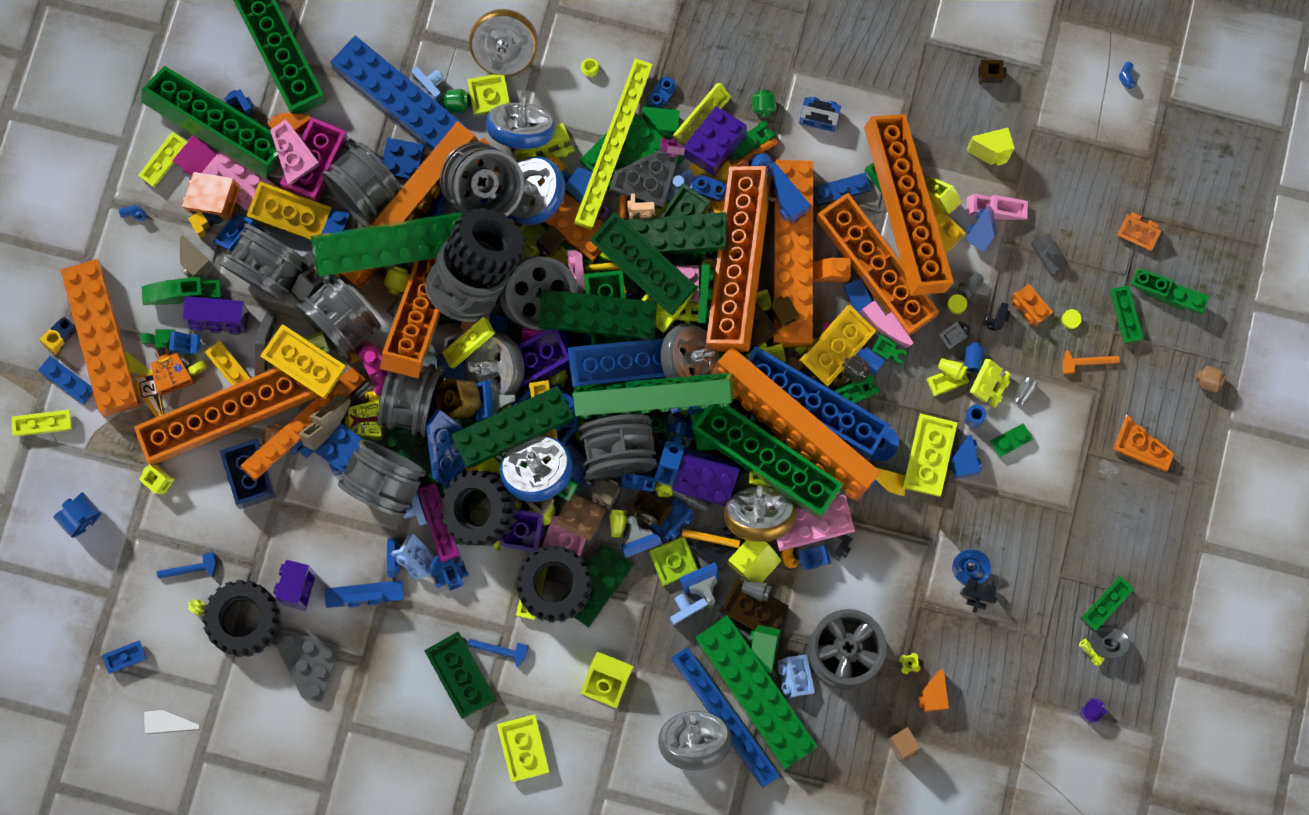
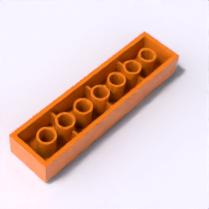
(875, 263)
(412, 325)
(100, 338)

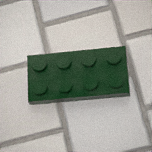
(685, 203)
(607, 573)
(460, 675)

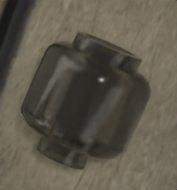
(856, 368)

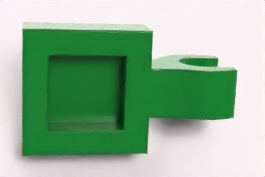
(160, 339)

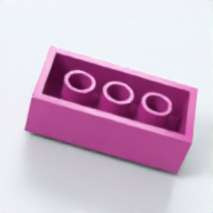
(326, 145)

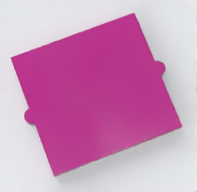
(194, 156)

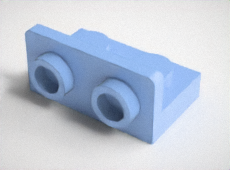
(414, 557)
(795, 676)

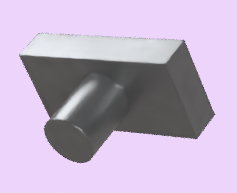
(1049, 254)

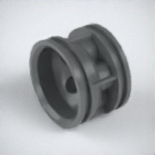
(264, 263)
(459, 294)
(513, 304)
(339, 316)
(618, 447)

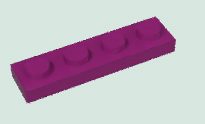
(443, 540)

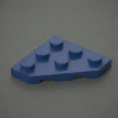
(444, 455)

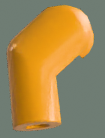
(789, 559)

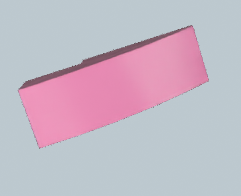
(1002, 207)
(886, 325)

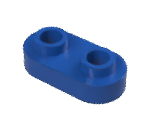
(661, 92)
(709, 189)
(392, 566)

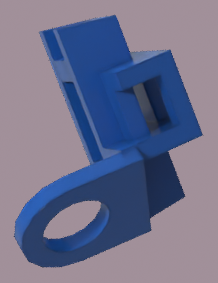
(638, 482)
(449, 575)

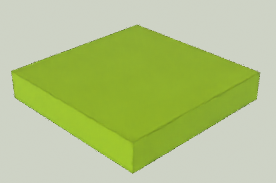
(673, 560)

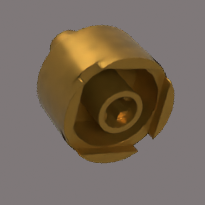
(458, 398)

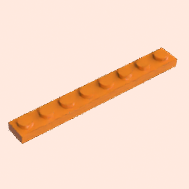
(288, 435)

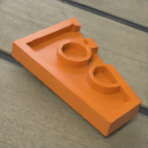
(1139, 445)

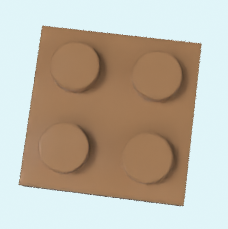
(581, 516)

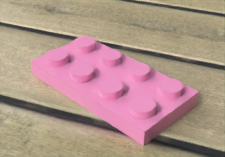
(227, 167)
(810, 529)

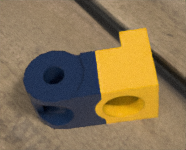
(202, 221)
(58, 335)

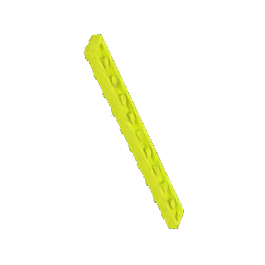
(613, 144)

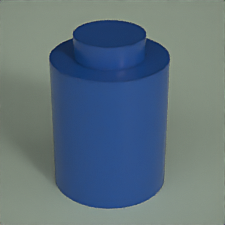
(974, 357)
(874, 359)
(975, 416)

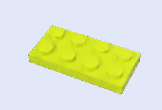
(930, 455)

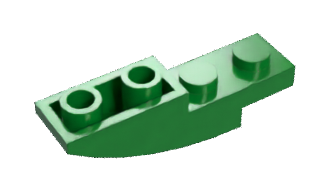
(175, 290)
(1168, 292)

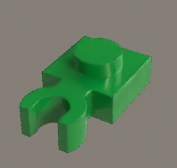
(886, 348)

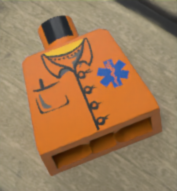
(169, 373)

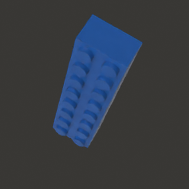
(393, 93)
(847, 420)

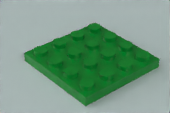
(639, 143)

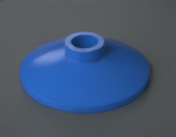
(889, 446)
(963, 571)

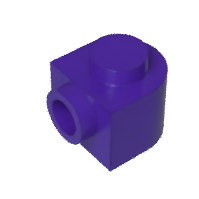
(1093, 710)

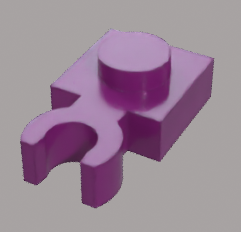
(671, 147)

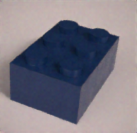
(243, 487)

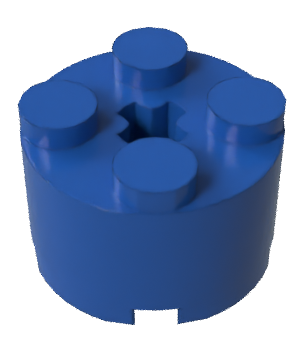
(77, 515)

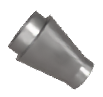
(1025, 390)

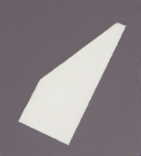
(164, 721)

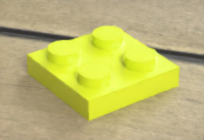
(487, 93)

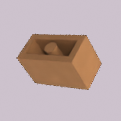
(903, 744)

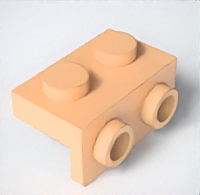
(640, 210)

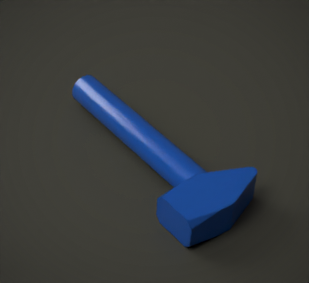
(208, 564)
(519, 653)

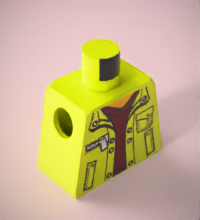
(364, 420)

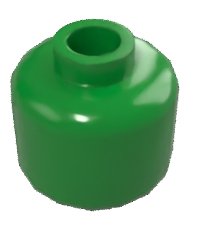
(456, 101)
(764, 103)

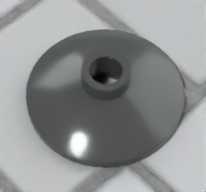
(1109, 642)

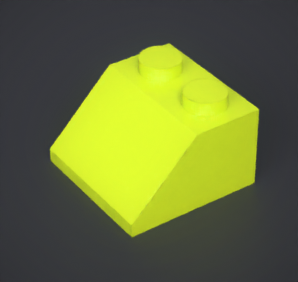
(992, 147)
(754, 561)
(606, 679)

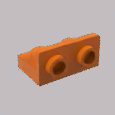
(1139, 231)
(1031, 305)

